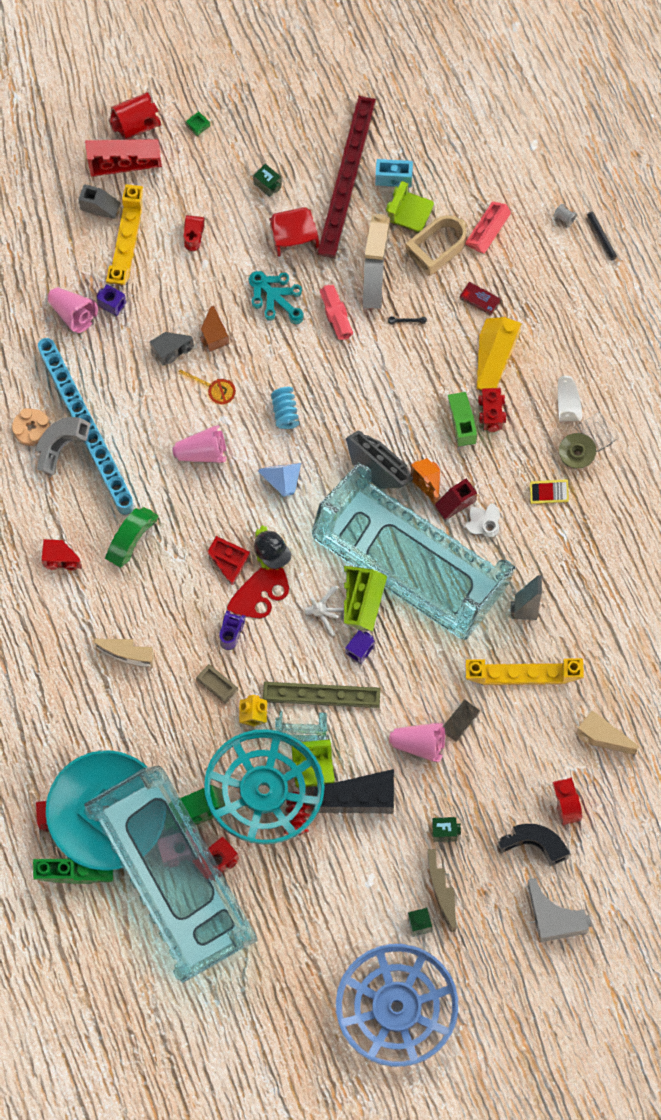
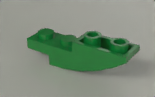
(68, 872)

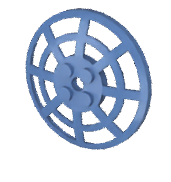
(402, 993)

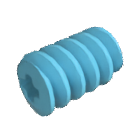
(284, 408)

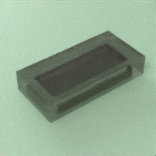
(460, 720)

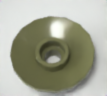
(577, 442)

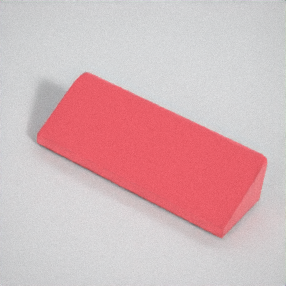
(488, 227)

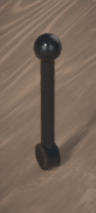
(392, 320)

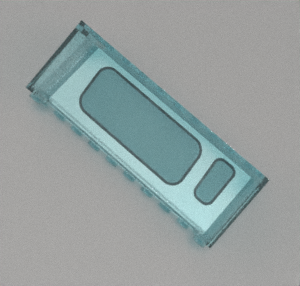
(417, 557)
(170, 871)

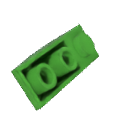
(462, 419)

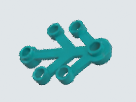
(275, 294)

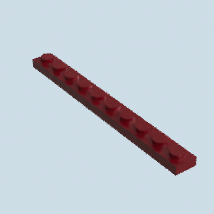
(346, 177)

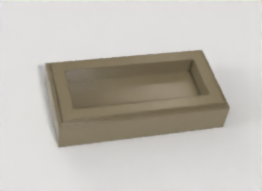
(217, 683)

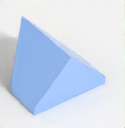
(282, 477)

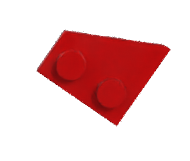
(228, 558)

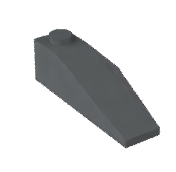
(528, 600)

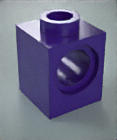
(116, 304)
(360, 646)

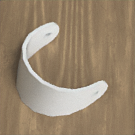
(568, 400)

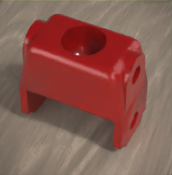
(293, 228)

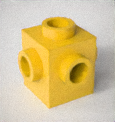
(253, 711)

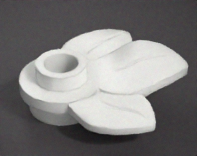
(482, 519)

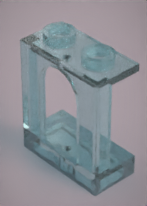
(320, 729)

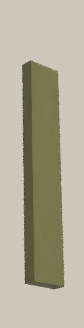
(322, 694)

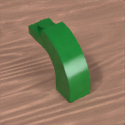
(129, 534)

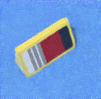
(549, 491)

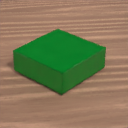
(197, 123)

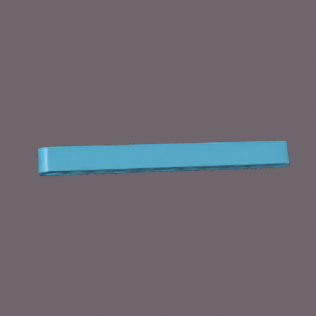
(94, 449)

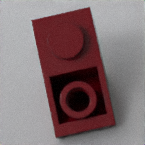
(456, 499)

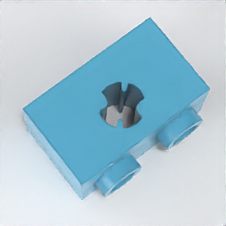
(393, 172)

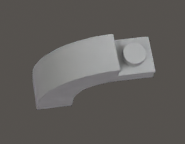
(373, 283)
(56, 438)

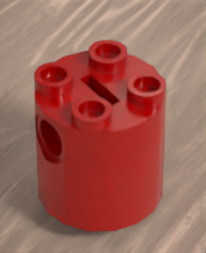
(134, 116)

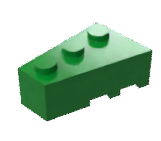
(197, 806)

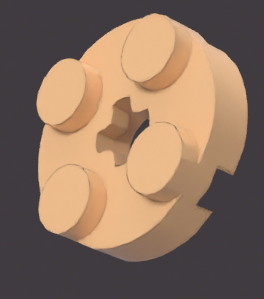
(23, 419)

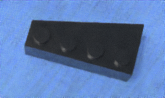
(360, 795)

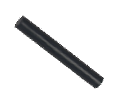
(602, 236)

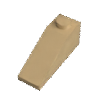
(377, 237)
(603, 734)

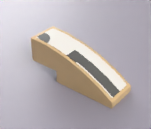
(126, 651)

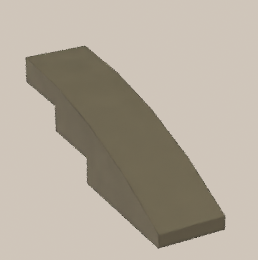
(444, 896)

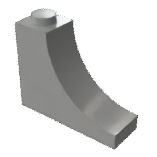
(554, 921)

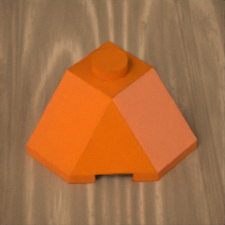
(427, 478)

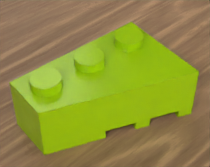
(363, 597)

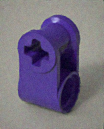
(231, 626)

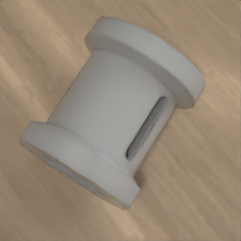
(565, 215)

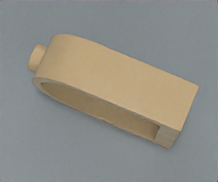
(422, 258)

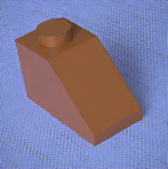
(213, 331)

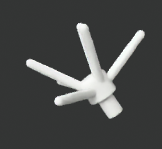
(320, 609)

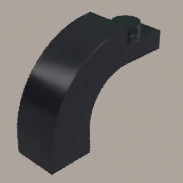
(538, 836)

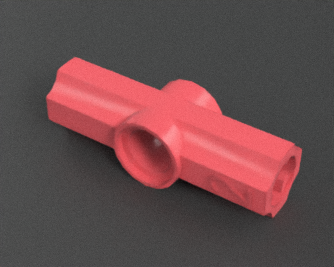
(336, 312)

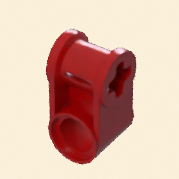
(193, 232)

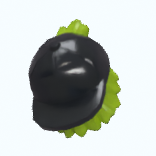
(271, 549)

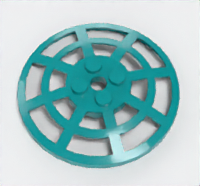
(266, 776)

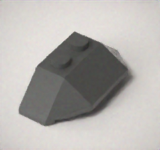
(385, 466)

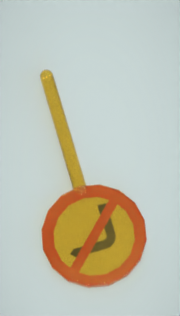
(220, 391)

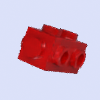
(491, 404)

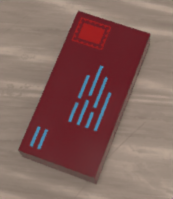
(480, 298)

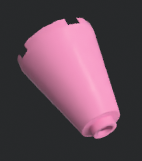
(73, 308)
(202, 447)
(420, 740)

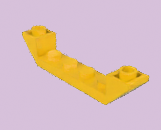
(126, 241)
(524, 674)

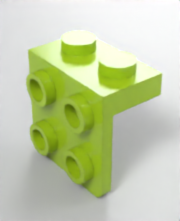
(409, 209)
(322, 751)

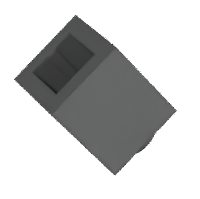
(98, 202)
(170, 346)

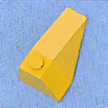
(495, 348)

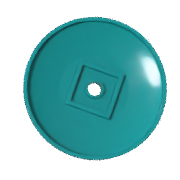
(65, 809)

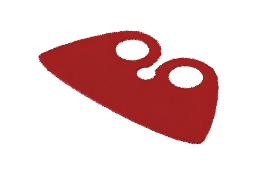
(250, 592)

